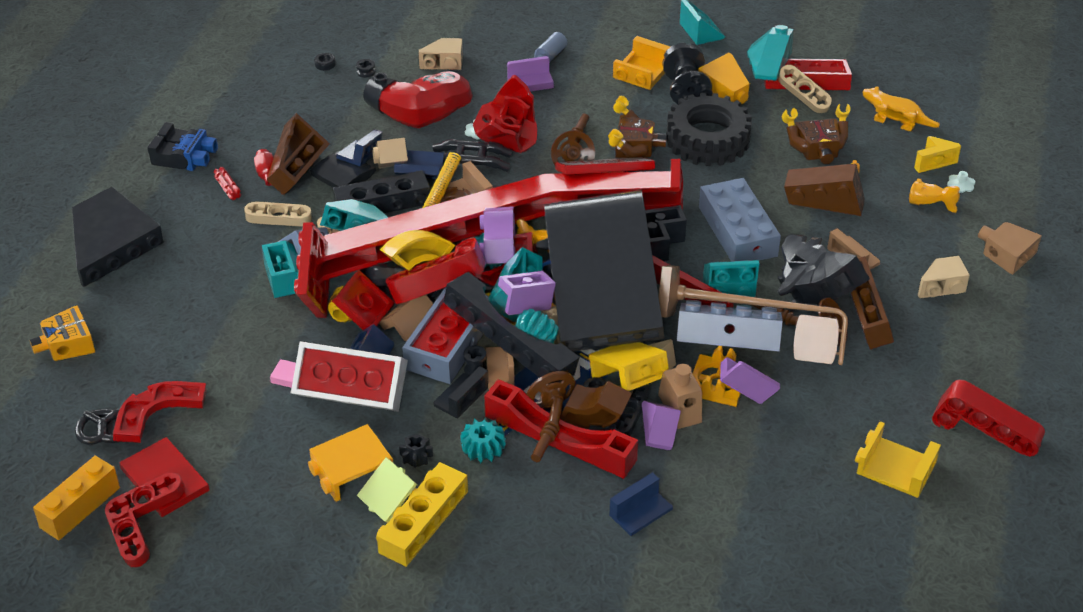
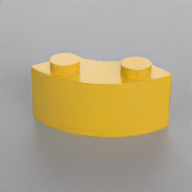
(415, 247)

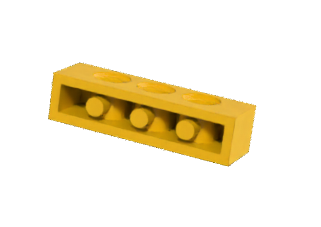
(422, 514)

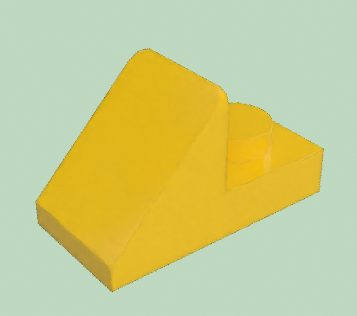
(937, 154)

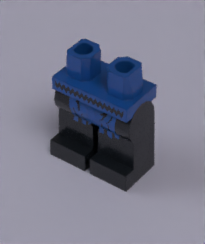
(181, 148)

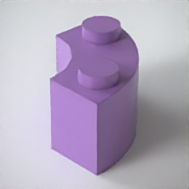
(498, 234)

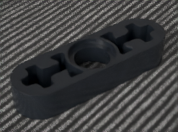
(631, 419)

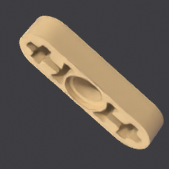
(802, 79)
(262, 208)

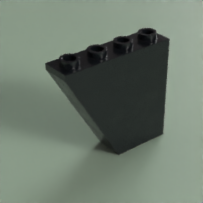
(110, 234)

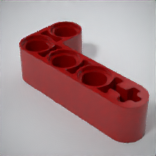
(437, 272)
(990, 416)

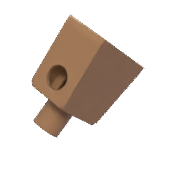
(1009, 245)
(681, 387)

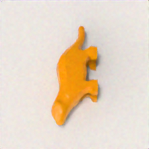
(897, 109)

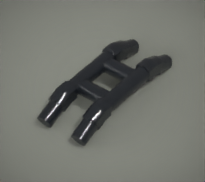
(481, 147)

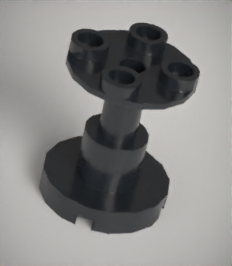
(682, 66)

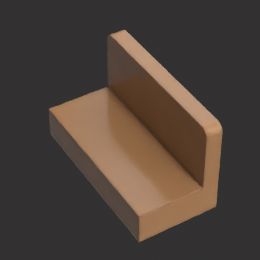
(472, 180)
(845, 244)
(407, 316)
(499, 366)

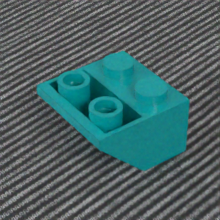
(281, 267)
(732, 277)

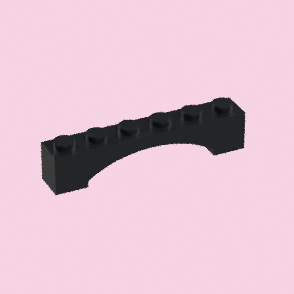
(468, 299)

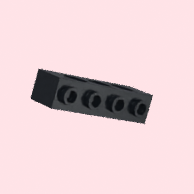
(388, 193)

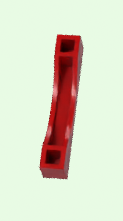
(603, 449)

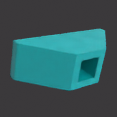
(349, 214)

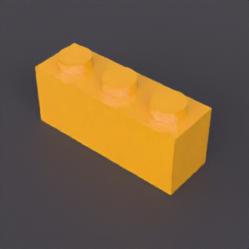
(76, 497)

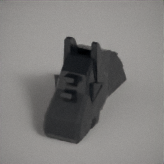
(816, 273)

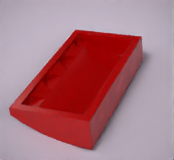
(826, 73)

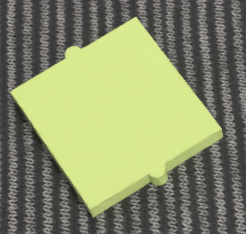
(386, 489)

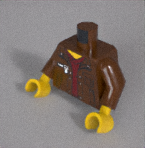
(634, 135)
(819, 137)

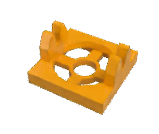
(710, 391)

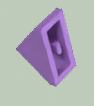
(660, 424)

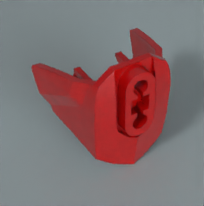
(509, 117)

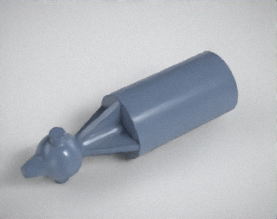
(551, 46)

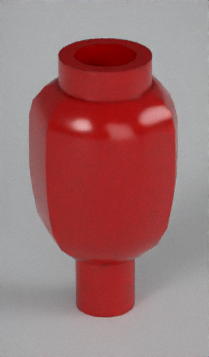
(263, 162)

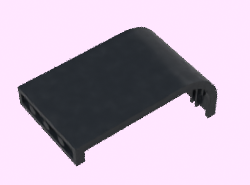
(603, 271)

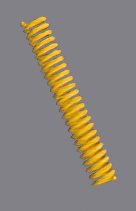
(442, 173)

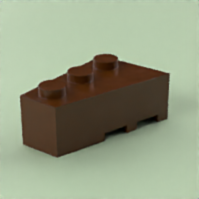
(295, 153)
(826, 188)

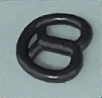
(102, 426)

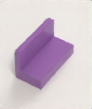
(532, 72)
(527, 291)
(747, 380)

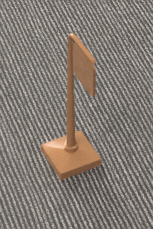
(814, 335)

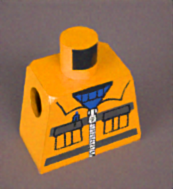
(64, 336)

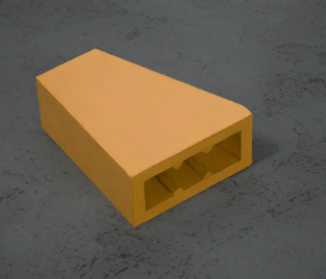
(727, 78)

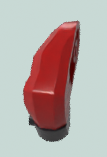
(418, 102)

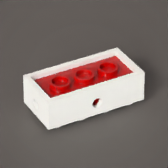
(349, 376)

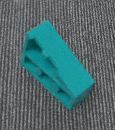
(522, 262)

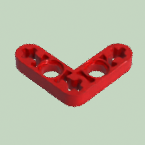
(129, 515)

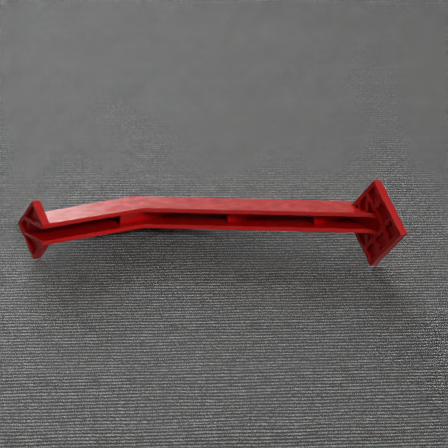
(459, 219)

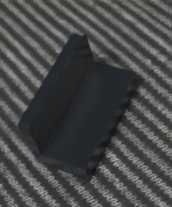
(463, 392)

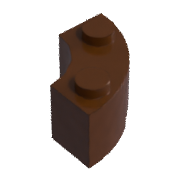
(595, 405)

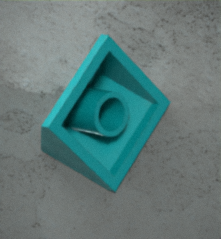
(698, 24)

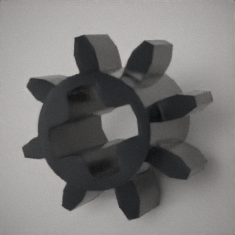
(416, 450)

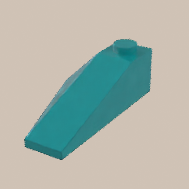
(771, 52)

